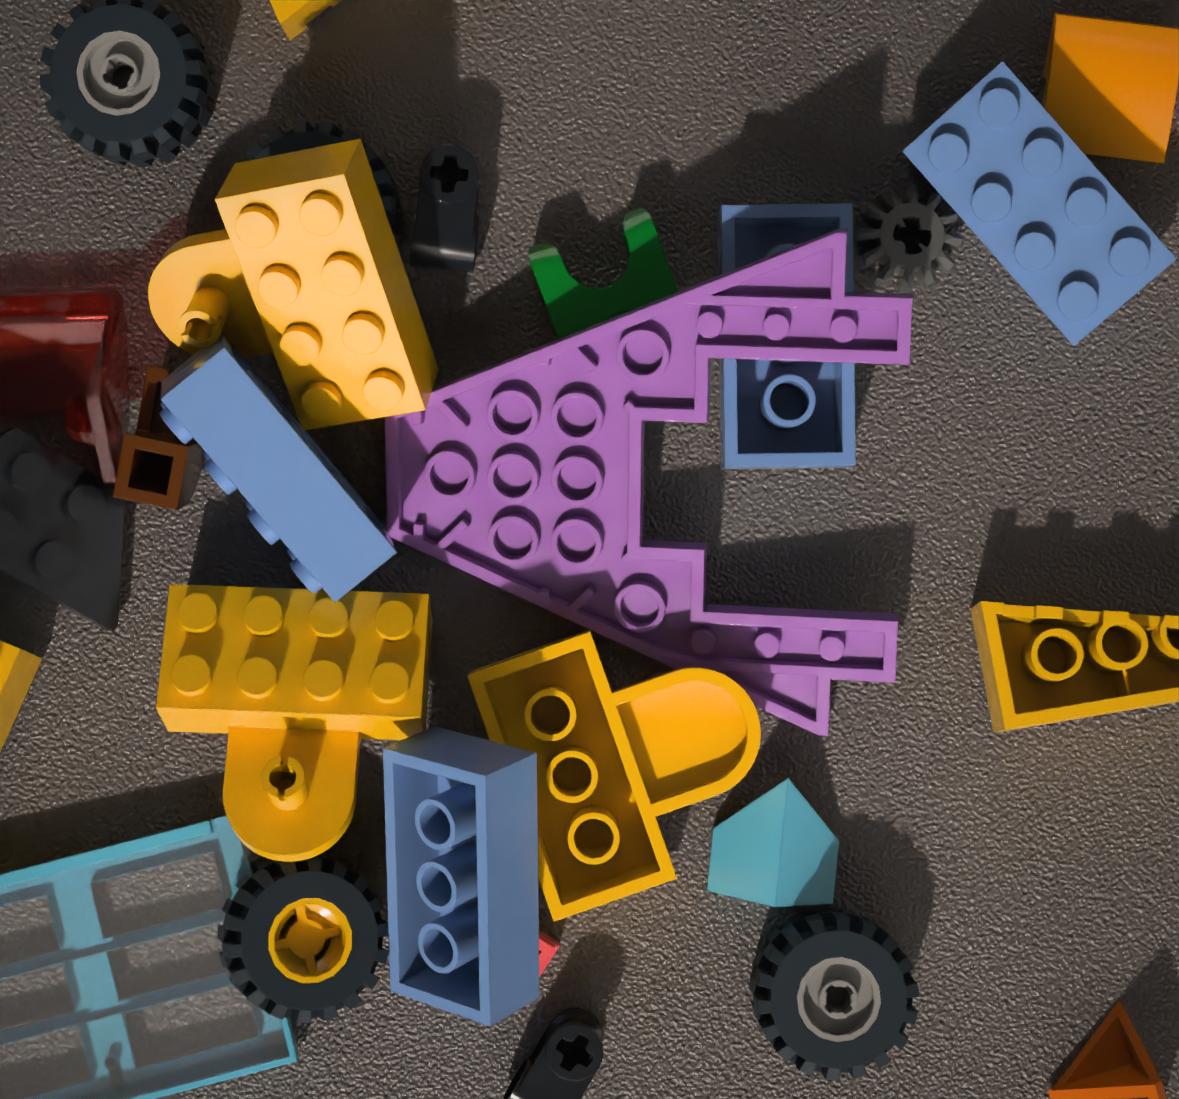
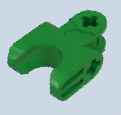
(579, 307)

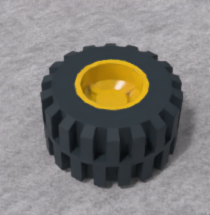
(303, 938)

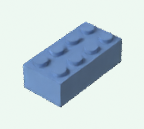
(1038, 204)
(777, 409)
(277, 467)
(462, 873)

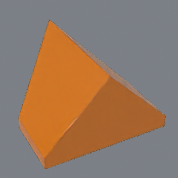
(1111, 1065)

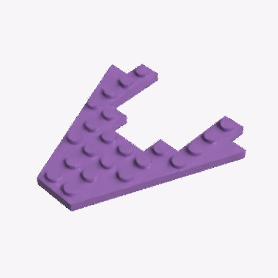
(541, 474)

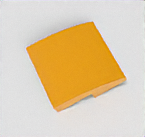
(1112, 85)

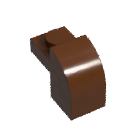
(153, 461)

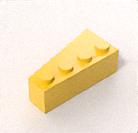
(1072, 663)

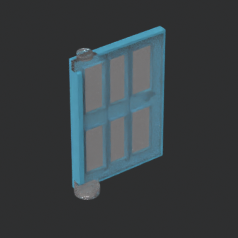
(121, 974)

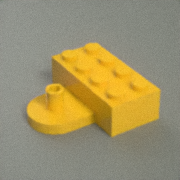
(307, 278)
(296, 695)
(613, 761)

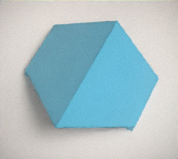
(774, 852)

